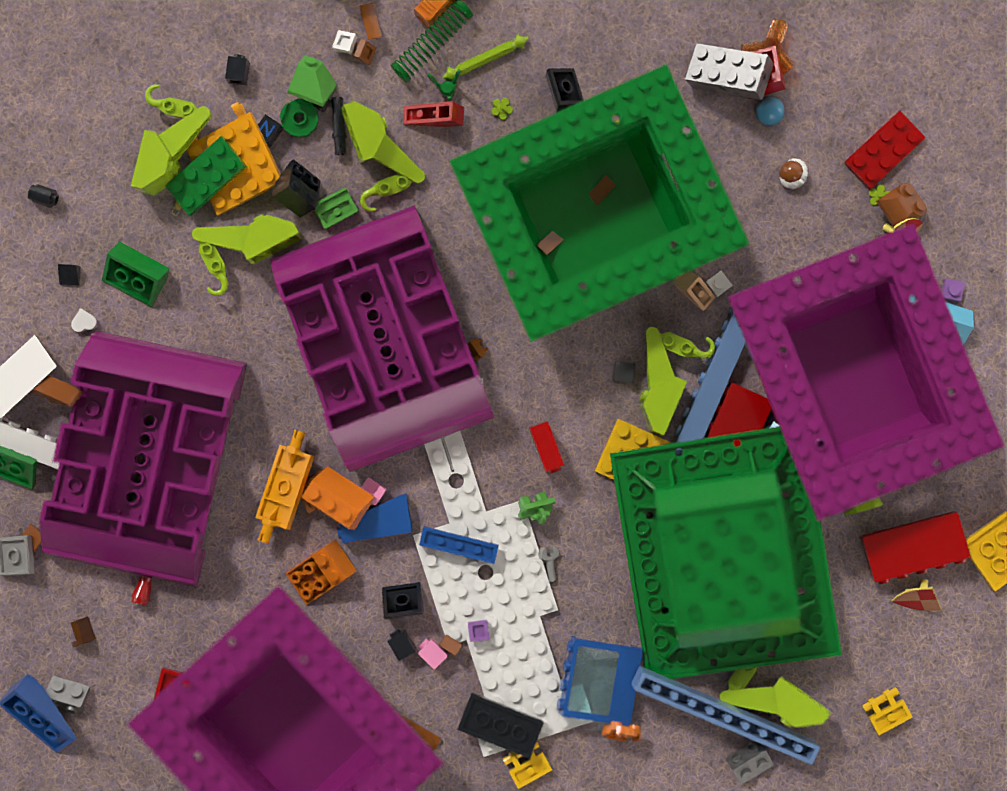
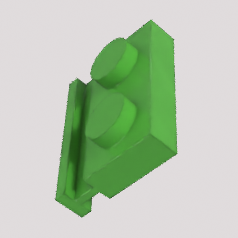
(335, 208)

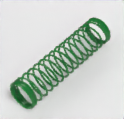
(460, 6)

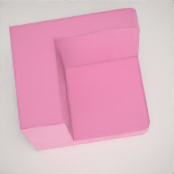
(375, 489)

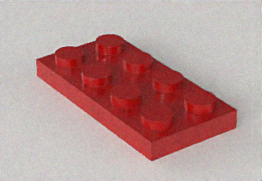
(884, 150)

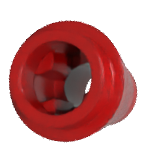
(142, 591)

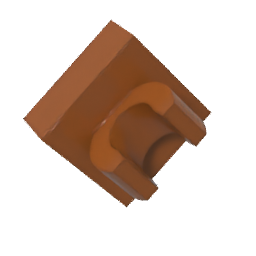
(364, 52)
(476, 350)

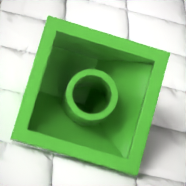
(312, 81)

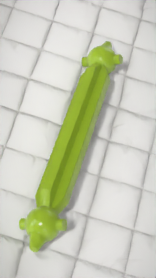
(486, 57)

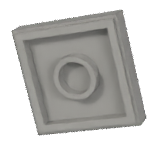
(16, 555)

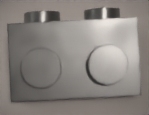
(68, 694)
(749, 761)

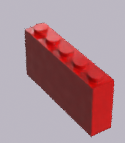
(739, 412)
(915, 547)

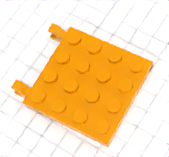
(252, 148)

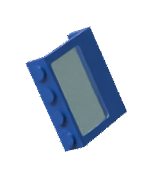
(599, 681)

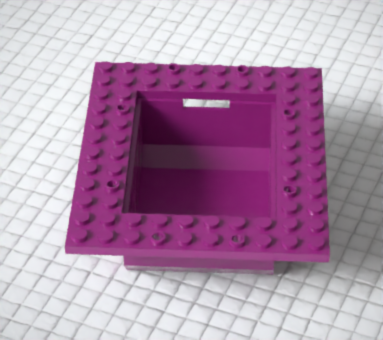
(865, 372)
(281, 715)

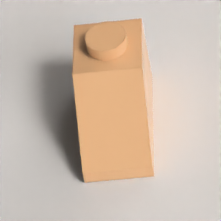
(694, 289)

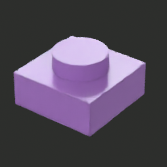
(952, 289)
(478, 630)

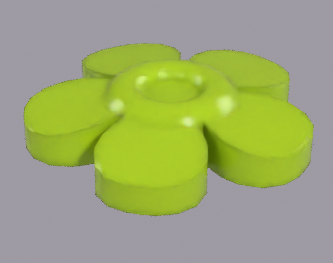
(501, 107)
(877, 194)

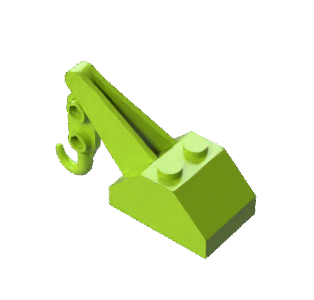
(371, 142)
(161, 153)
(257, 242)
(663, 387)
(782, 699)

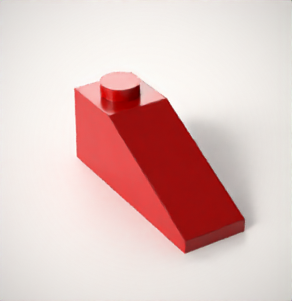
(434, 114)

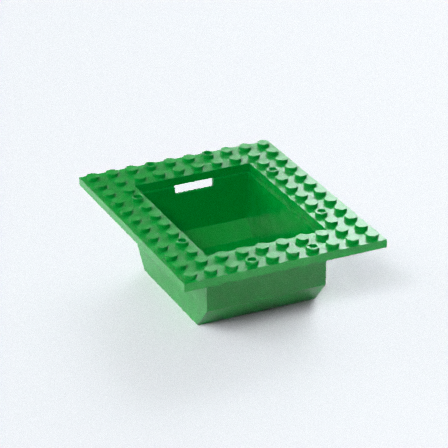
(627, 237)
(724, 555)

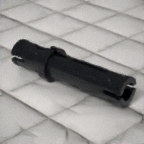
(338, 126)

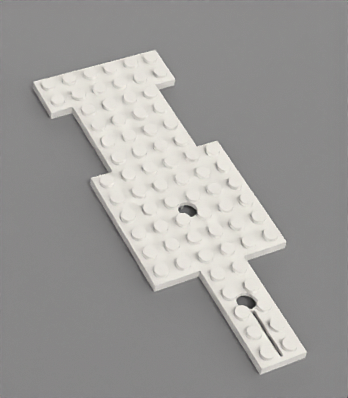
(517, 659)

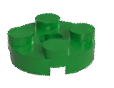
(295, 108)

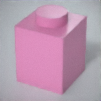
(432, 652)

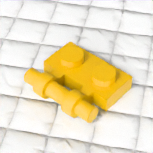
(890, 716)
(530, 769)

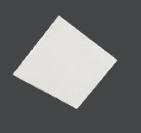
(23, 373)

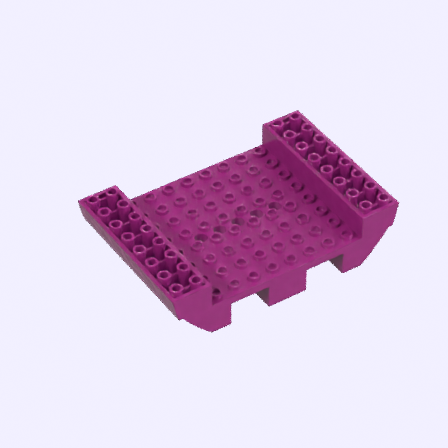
(364, 405)
(98, 452)

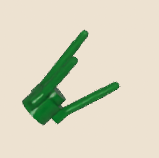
(447, 88)

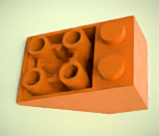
(321, 572)

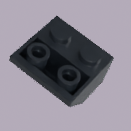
(297, 189)

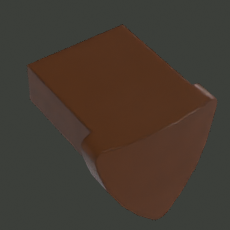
(82, 631)

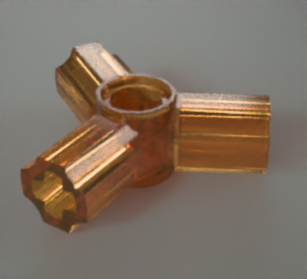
(774, 37)

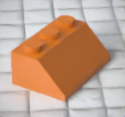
(338, 497)

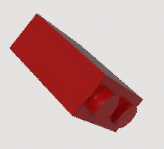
(546, 447)

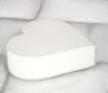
(83, 321)

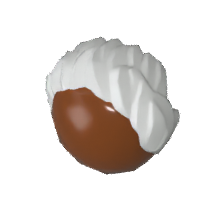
(793, 173)

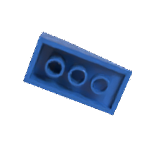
(35, 710)

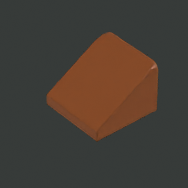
(35, 532)
(450, 644)

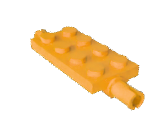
(284, 487)

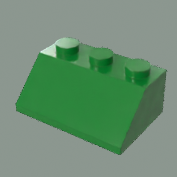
(134, 273)

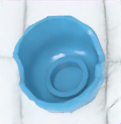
(769, 110)

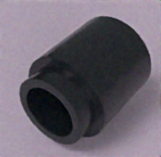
(43, 195)

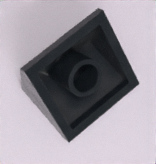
(563, 87)
(402, 600)

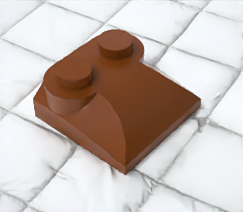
(902, 204)

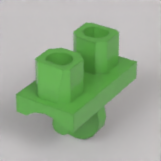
(536, 510)

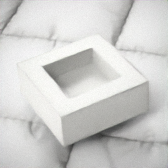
(345, 42)
(718, 283)

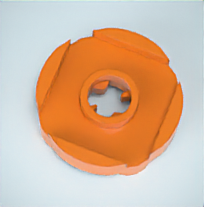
(617, 732)

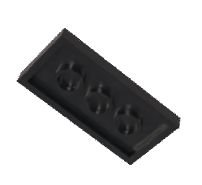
(500, 725)

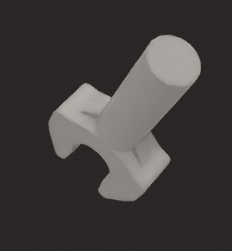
(549, 560)

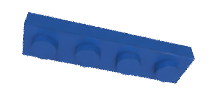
(458, 544)

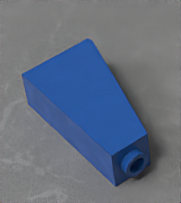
(381, 521)

